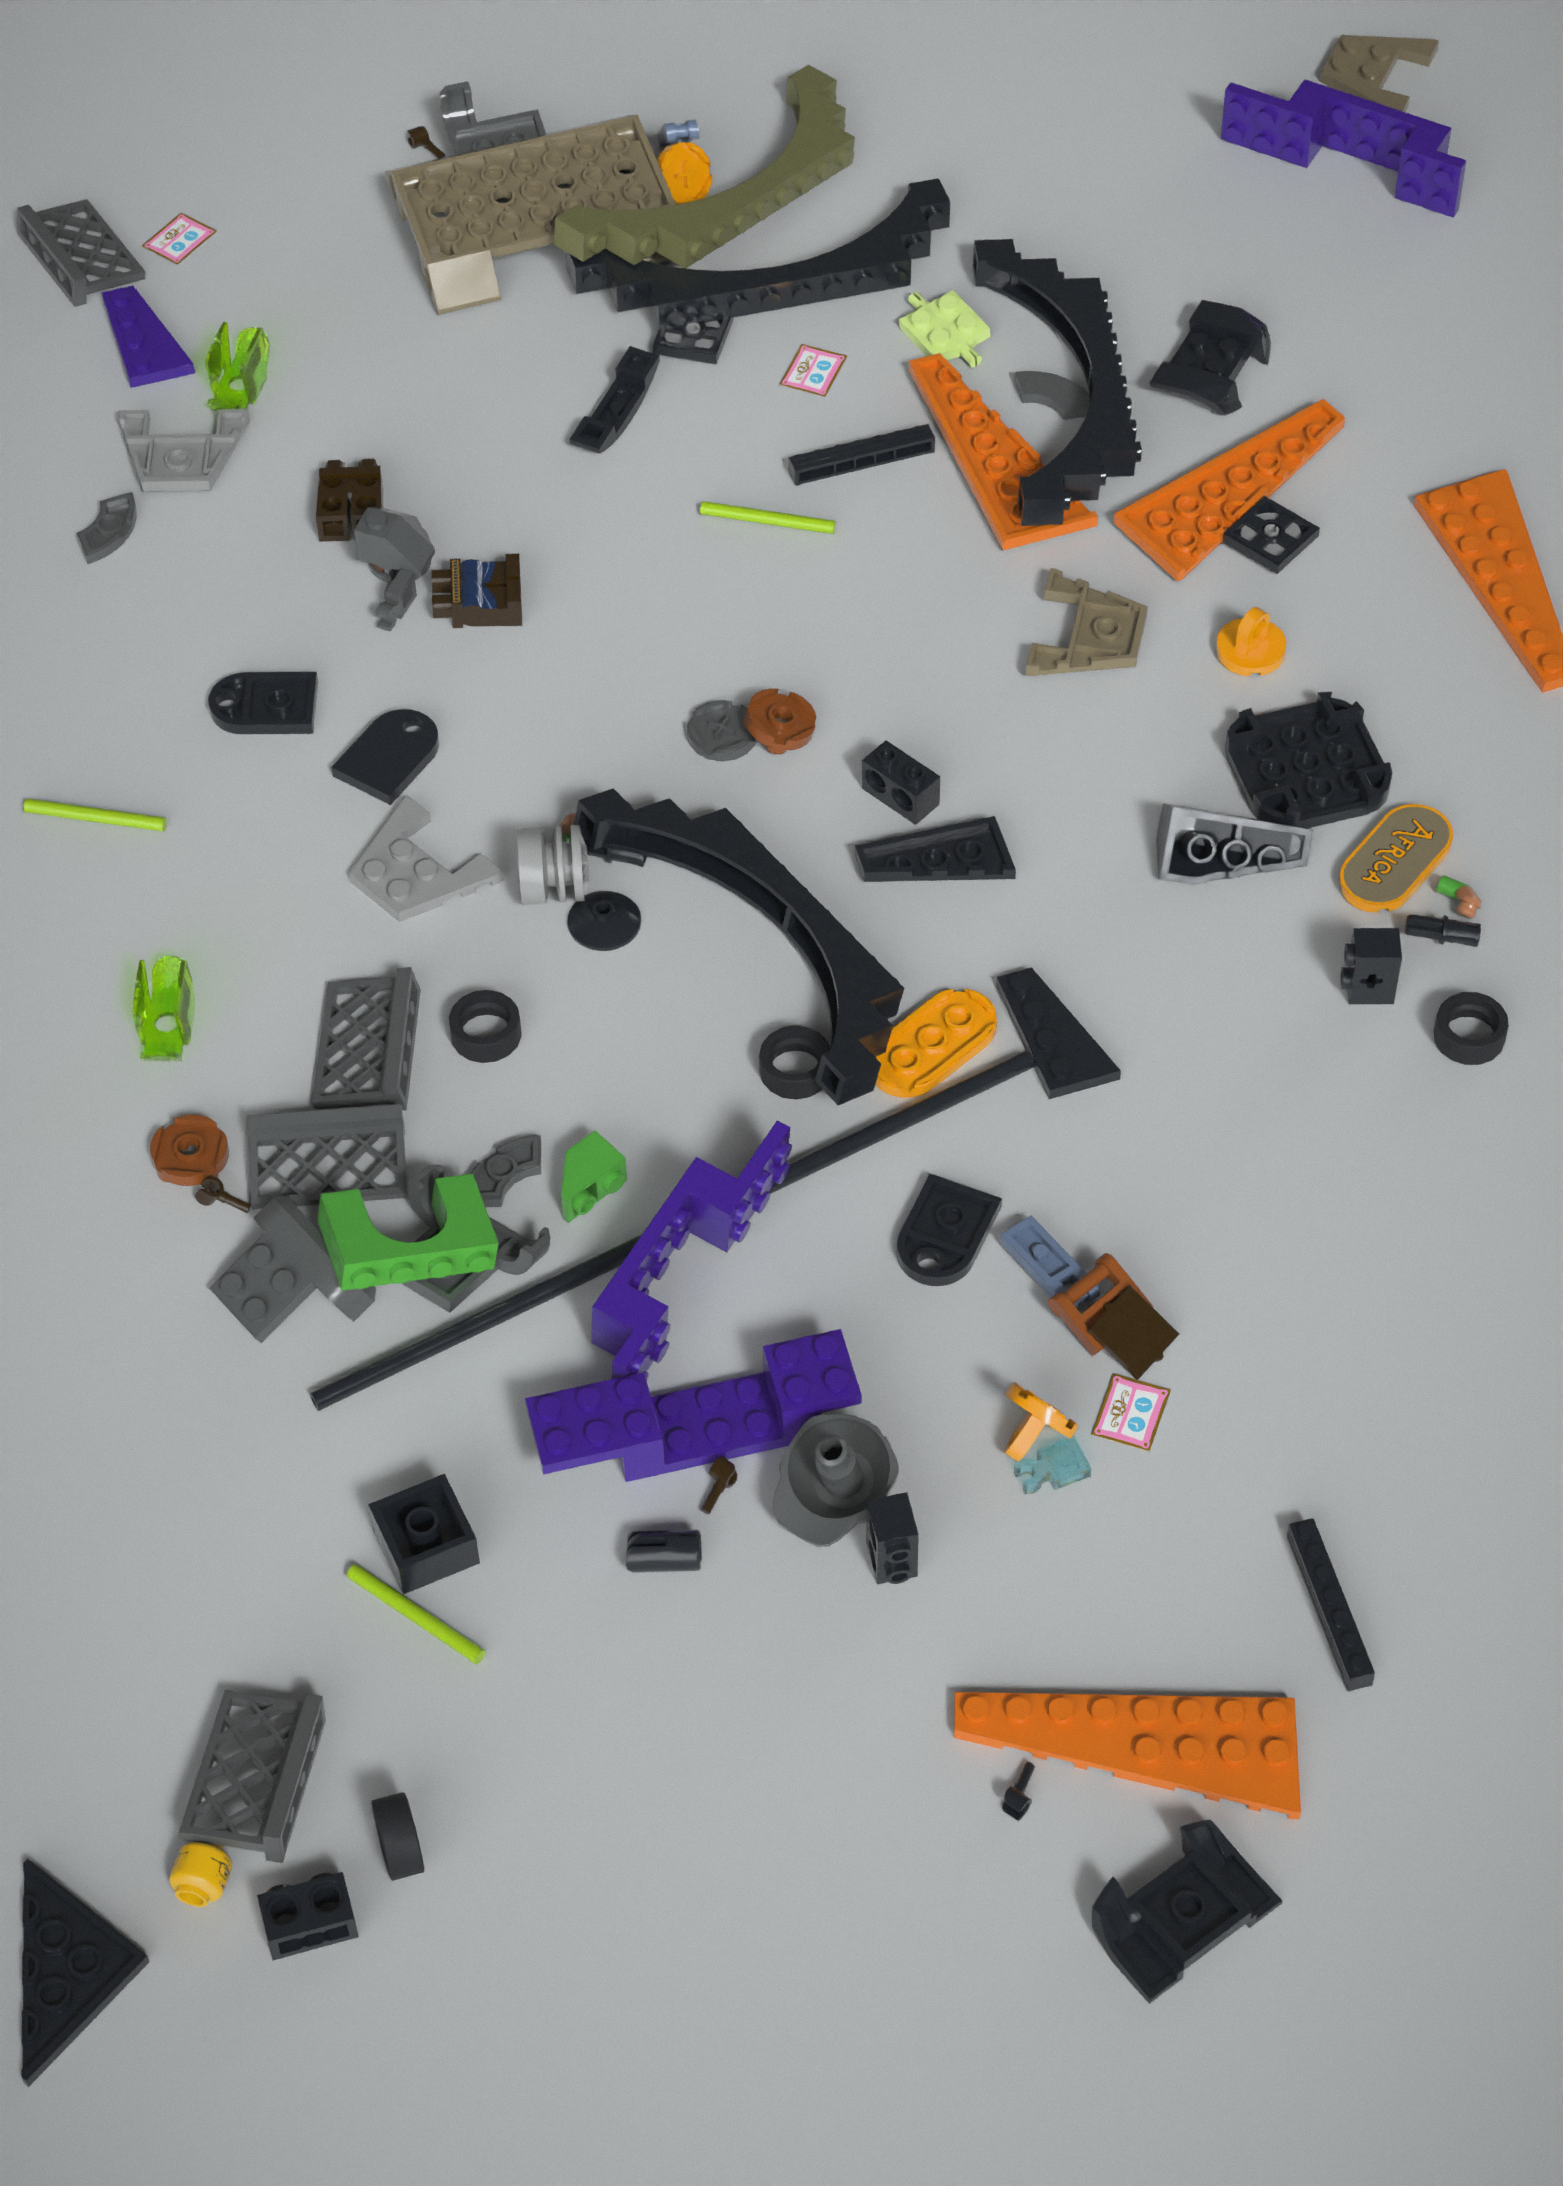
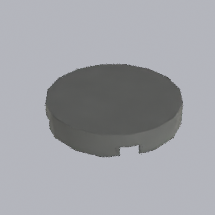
(719, 731)

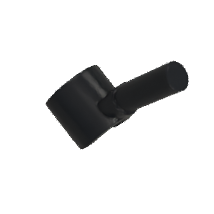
(1016, 1803)

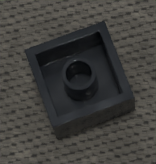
(424, 1533)

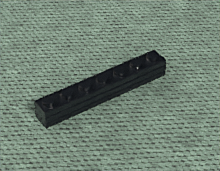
(861, 454)
(1330, 1605)

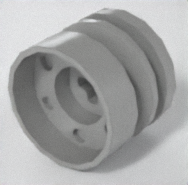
(551, 864)

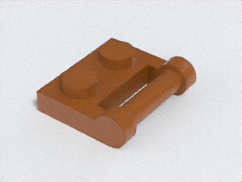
(1063, 1303)

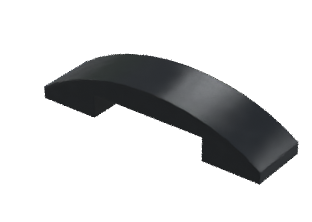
(620, 402)

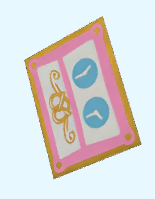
(179, 238)
(813, 370)
(1131, 1412)

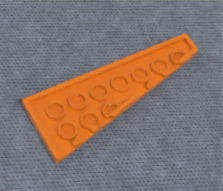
(988, 454)
(1190, 514)
(1491, 548)
(1194, 1743)

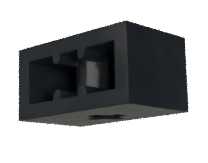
(1372, 965)

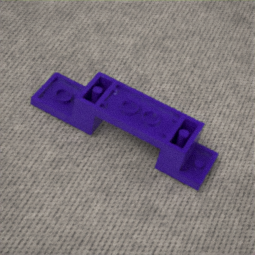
(1352, 126)
(704, 1204)
(696, 1423)

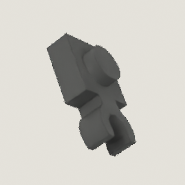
(399, 596)

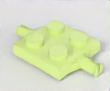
(945, 327)

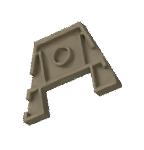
(1364, 63)
(1103, 635)

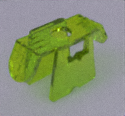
(248, 365)
(171, 996)

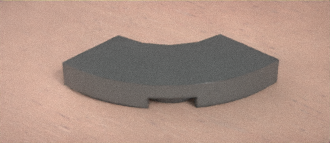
(1053, 391)
(110, 528)
(506, 1167)

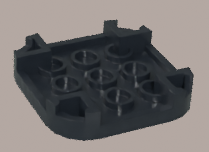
(1308, 763)

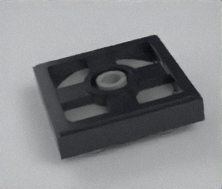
(695, 341)
(1271, 534)

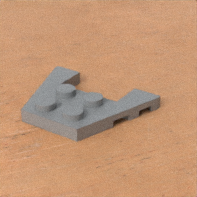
(181, 460)
(407, 878)

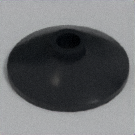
(604, 921)

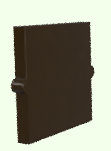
(1133, 1332)

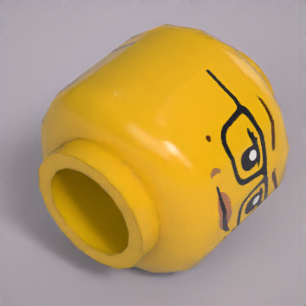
(200, 1873)

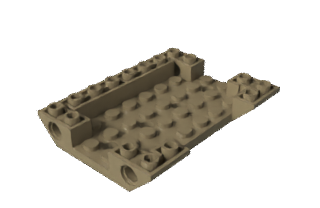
(527, 172)

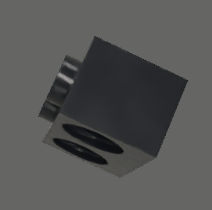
(900, 782)
(892, 1538)
(310, 1926)

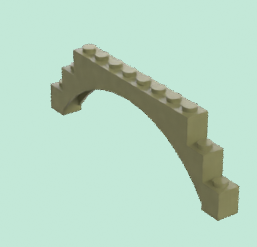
(701, 226)

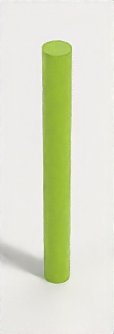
(768, 517)
(95, 814)
(416, 1614)

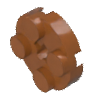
(778, 735)
(189, 1169)

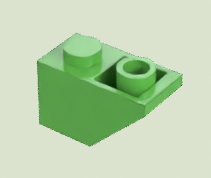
(590, 1173)

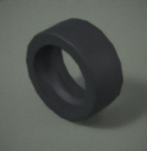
(1479, 1007)
(786, 1040)
(490, 1048)
(397, 1836)

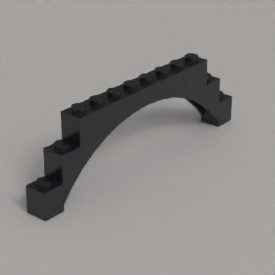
(863, 266)
(1079, 315)
(722, 849)

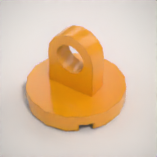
(686, 171)
(1251, 644)
(1038, 1415)

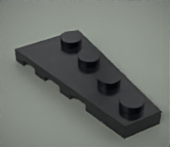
(945, 853)
(1060, 1046)

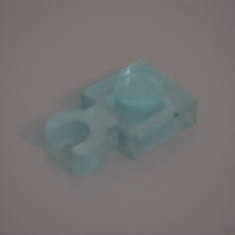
(1057, 1463)

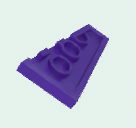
(142, 339)

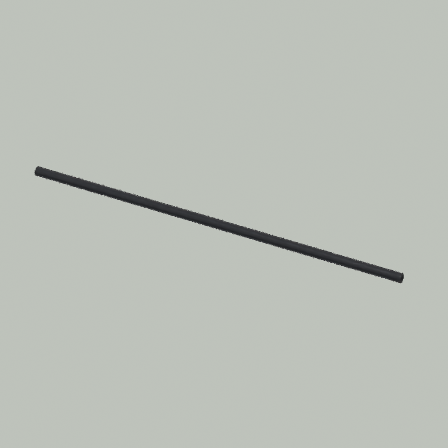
(614, 1257)

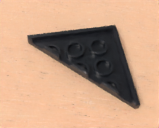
(68, 1969)

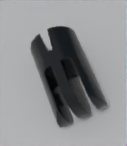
(664, 1551)

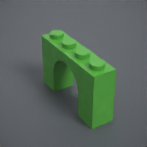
(368, 1258)

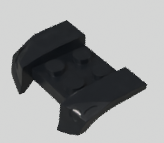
(1213, 356)
(1181, 1911)

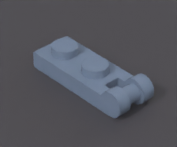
(682, 132)
(1044, 1258)

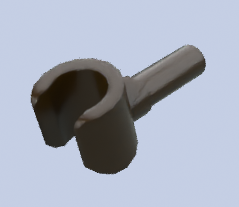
(420, 137)
(217, 1192)
(726, 1477)

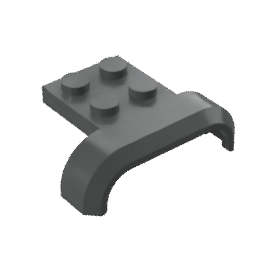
(469, 135)
(513, 1256)
(283, 1272)

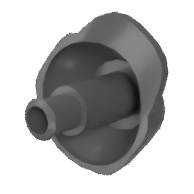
(830, 1475)

